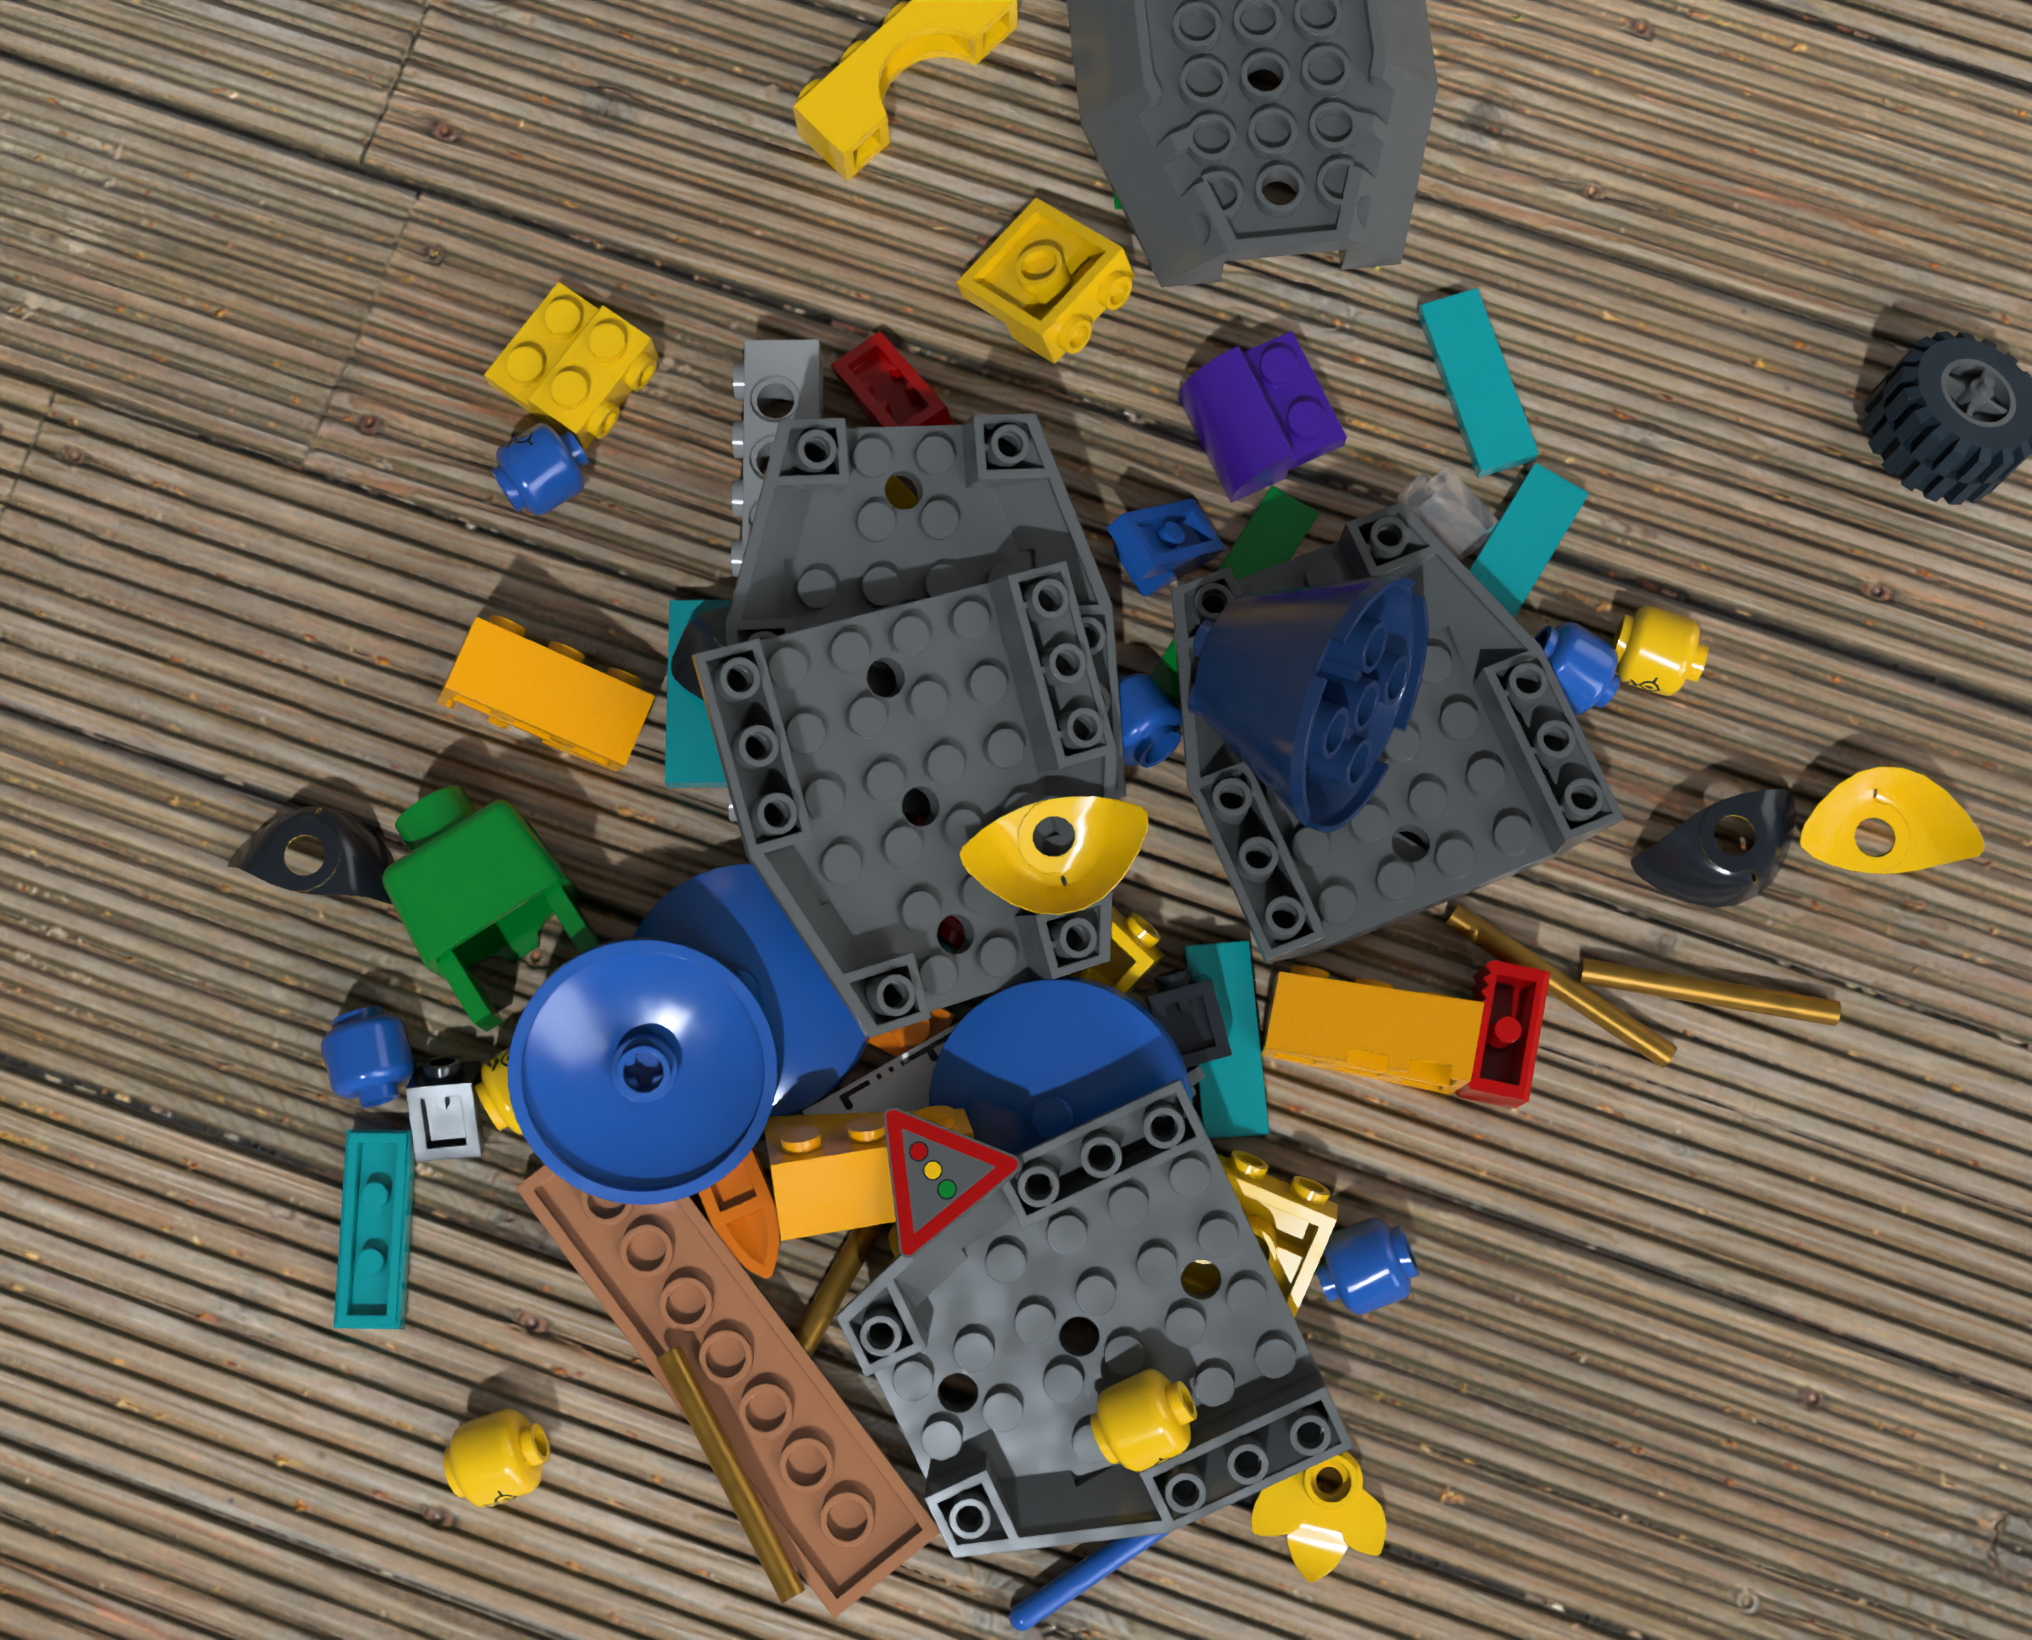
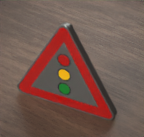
(938, 1177)

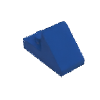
(1163, 543)

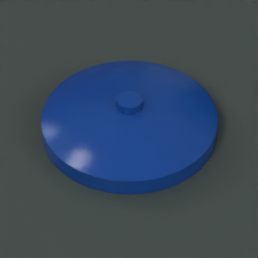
(744, 927)
(1051, 1060)
(642, 1070)

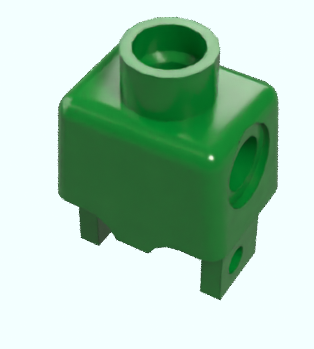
(477, 891)

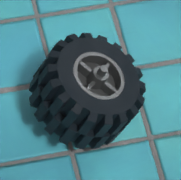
(1952, 417)

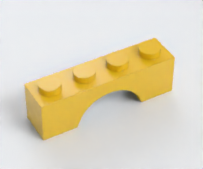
(845, 110)

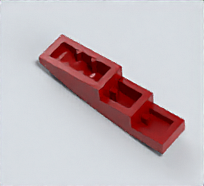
(888, 386)

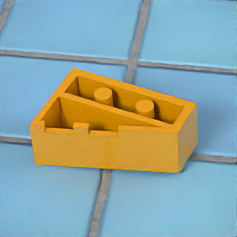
(547, 693)
(1372, 1030)
(836, 1170)

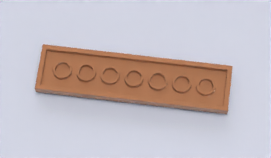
(803, 1448)

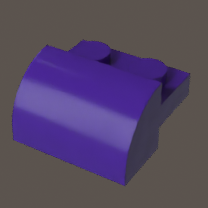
(1260, 414)

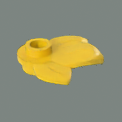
(1318, 1522)

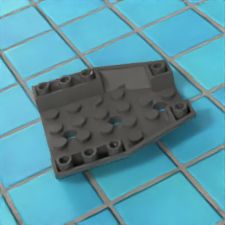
(1198, 143)
(838, 549)
(983, 719)
(1481, 774)
(1101, 1235)

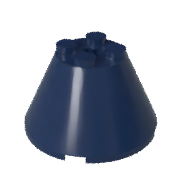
(1314, 687)

